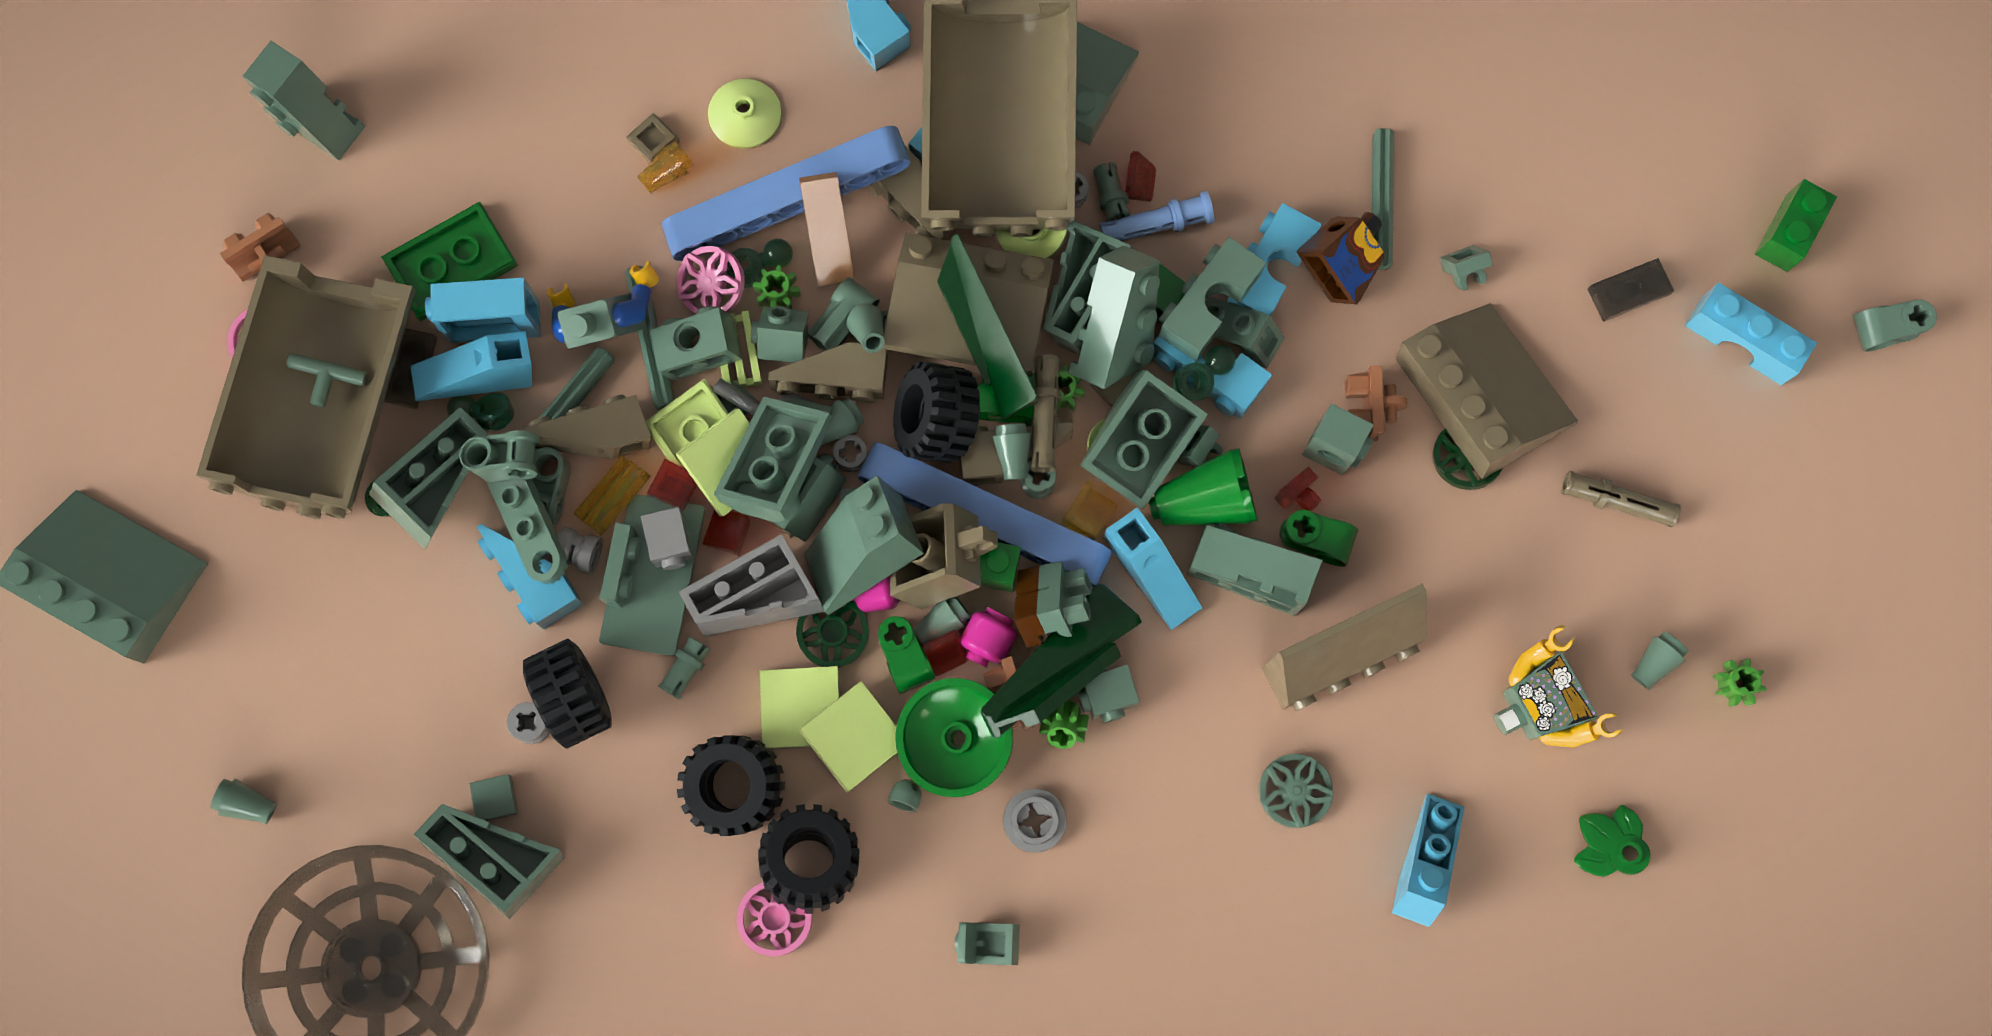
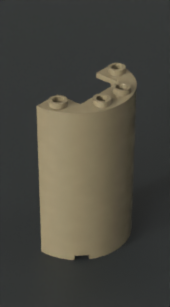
(999, 115)
(265, 429)

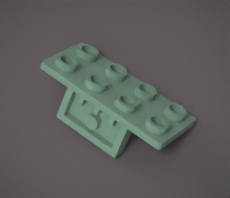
(644, 600)

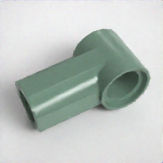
(832, 326)

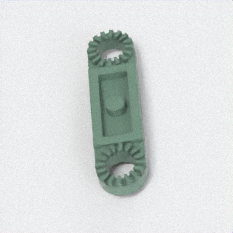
(529, 527)

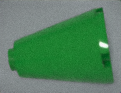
(1207, 494)

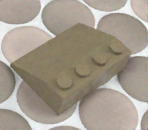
(922, 321)
(1484, 388)
(1348, 649)

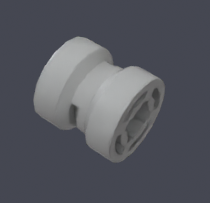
(580, 550)

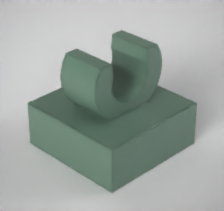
(1467, 261)
(1199, 447)

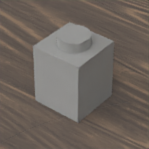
(667, 538)

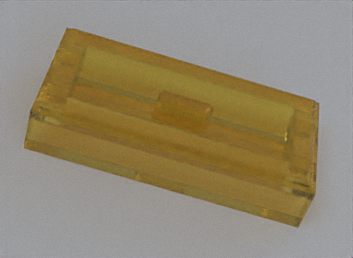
(611, 495)

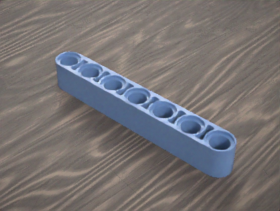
(780, 195)
(1037, 536)

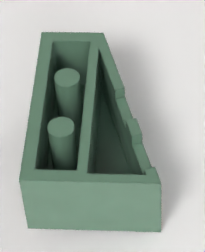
(1069, 298)
(1121, 318)
(427, 477)
(1254, 569)
(488, 858)

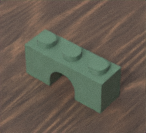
(1230, 272)

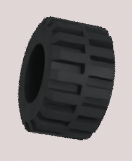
(936, 412)
(566, 693)
(699, 791)
(799, 827)

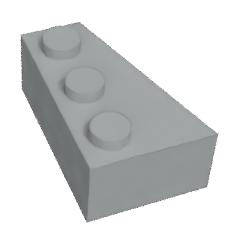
(752, 591)

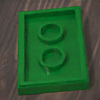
(453, 251)

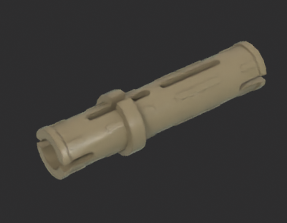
(1045, 413)
(1604, 494)

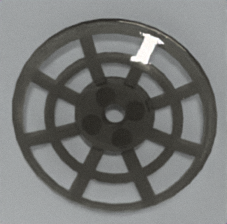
(370, 936)

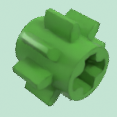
(780, 280)
(1067, 379)
(1751, 682)
(1065, 726)

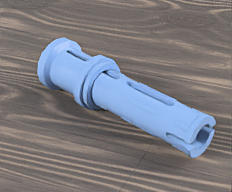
(1173, 216)

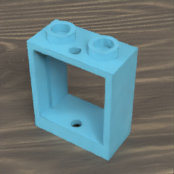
(483, 308)

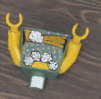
(1550, 699)

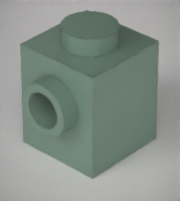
(781, 334)
(1109, 695)

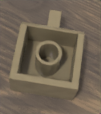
(950, 559)

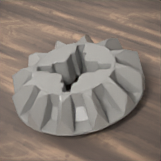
(1044, 804)

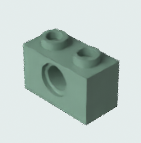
(715, 348)
(1339, 440)

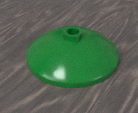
(928, 746)

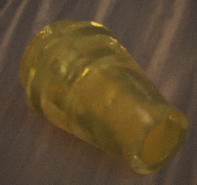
(665, 167)

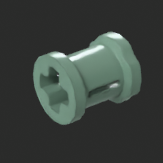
(1038, 491)

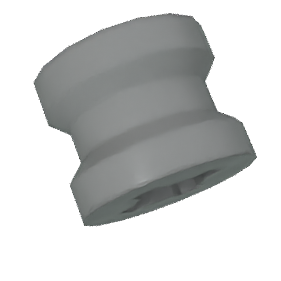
(534, 727)

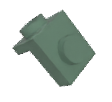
(987, 943)

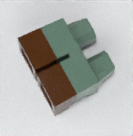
(1050, 601)

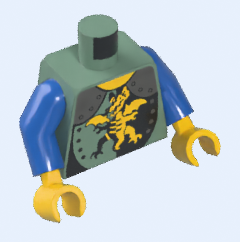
(603, 317)

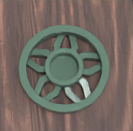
(1295, 790)

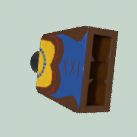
(1344, 256)

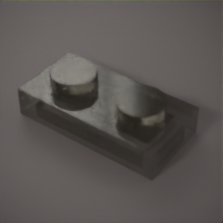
(1630, 289)
(414, 348)

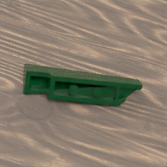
(984, 332)
(1062, 665)

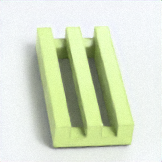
(756, 380)

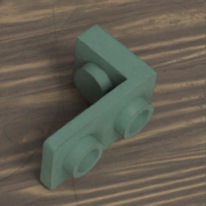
(1247, 328)

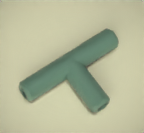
(325, 374)

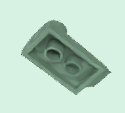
(774, 459)

